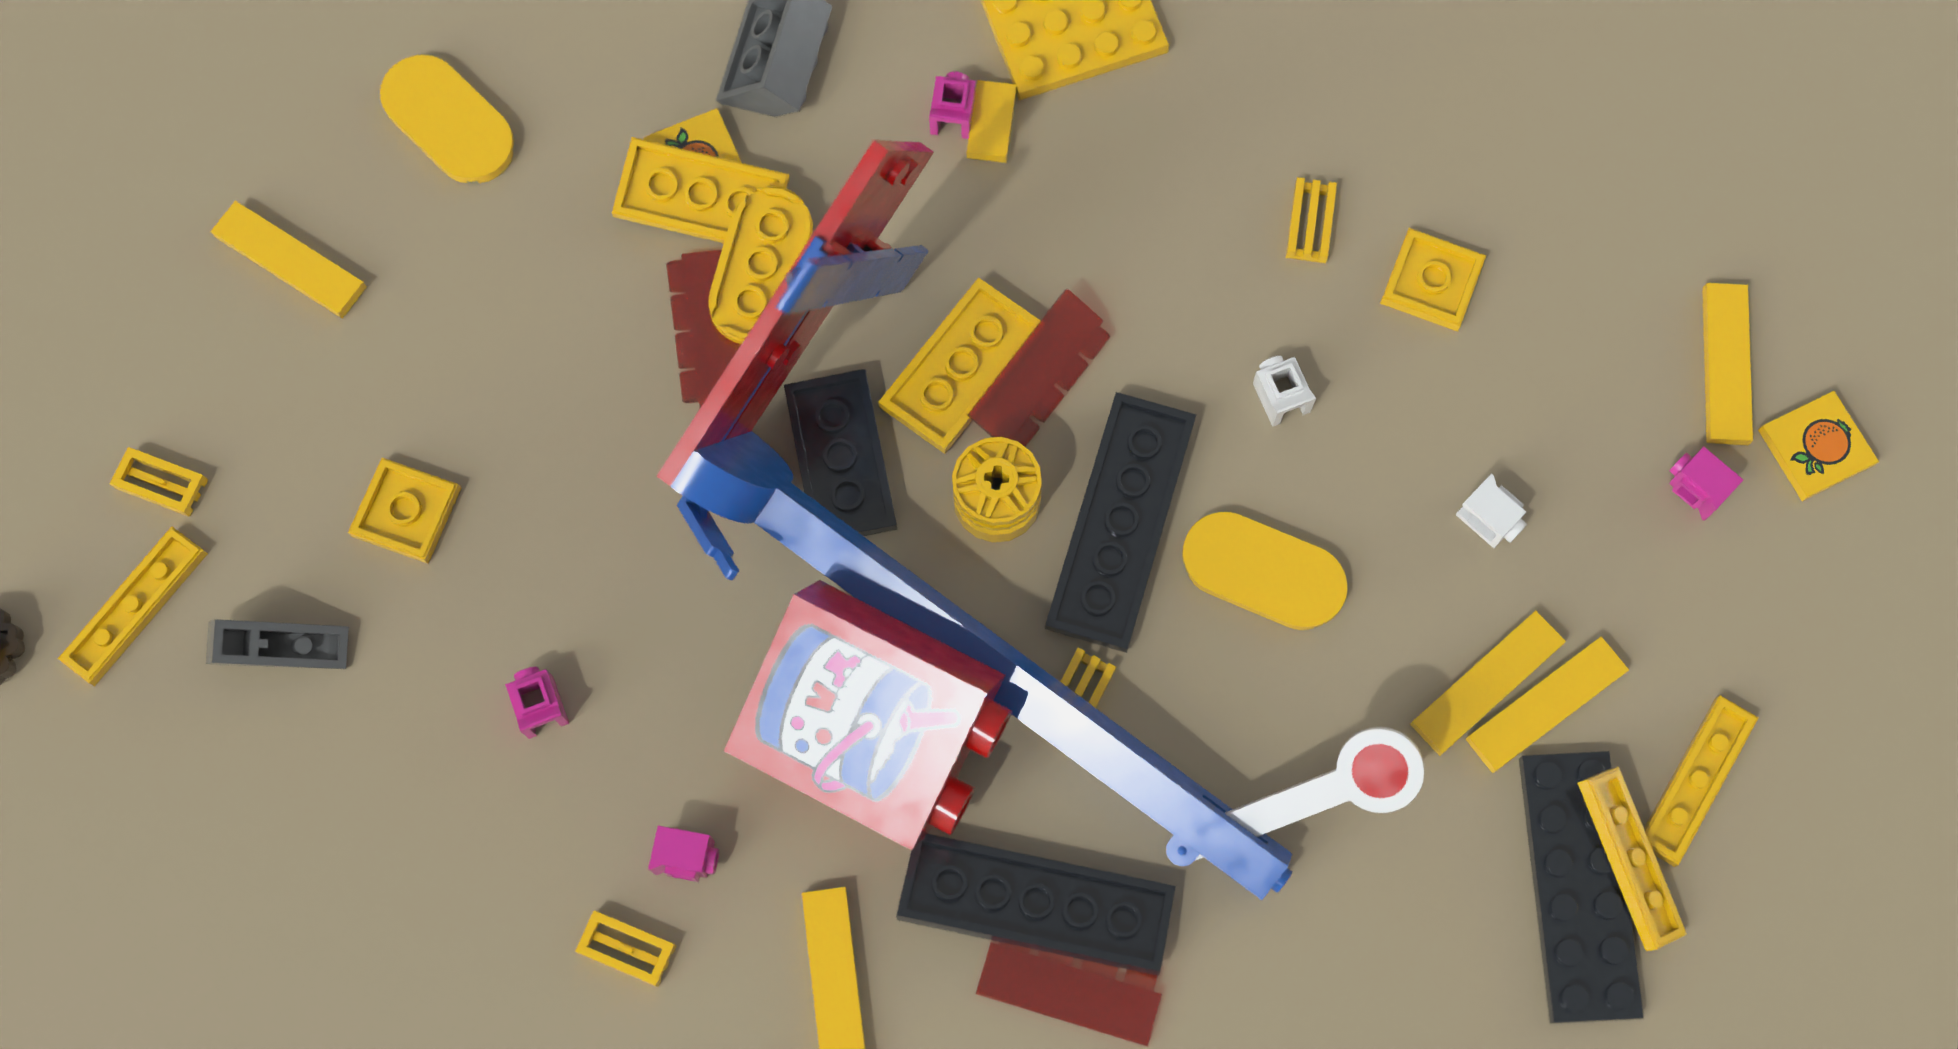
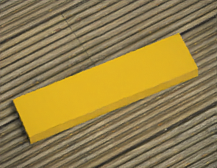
(288, 259)
(1727, 364)
(132, 606)
(1487, 683)
(1546, 704)
(1698, 779)
(1632, 859)
(833, 969)

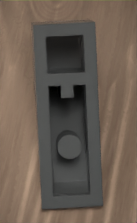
(276, 644)

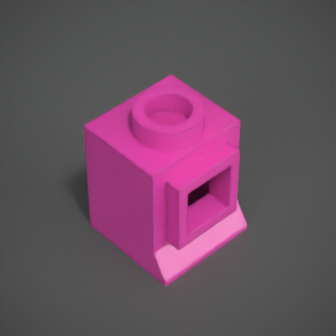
(953, 86)
(1703, 481)
(539, 714)
(683, 854)

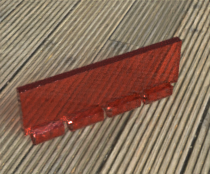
(703, 345)
(1042, 360)
(1074, 995)

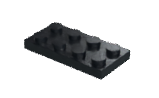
(841, 450)

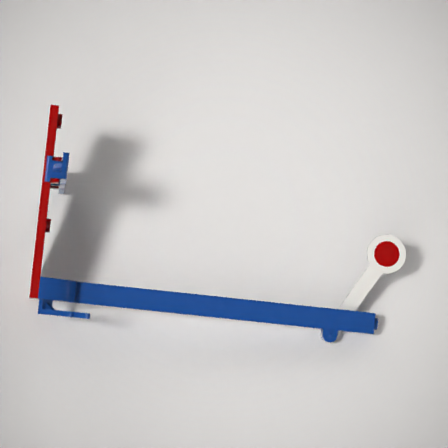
(742, 478)

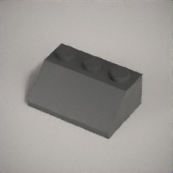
(774, 55)

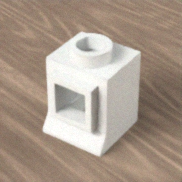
(1279, 403)
(1493, 513)

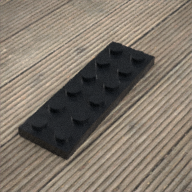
(1120, 522)
(1577, 897)
(1037, 903)

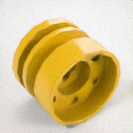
(1003, 512)

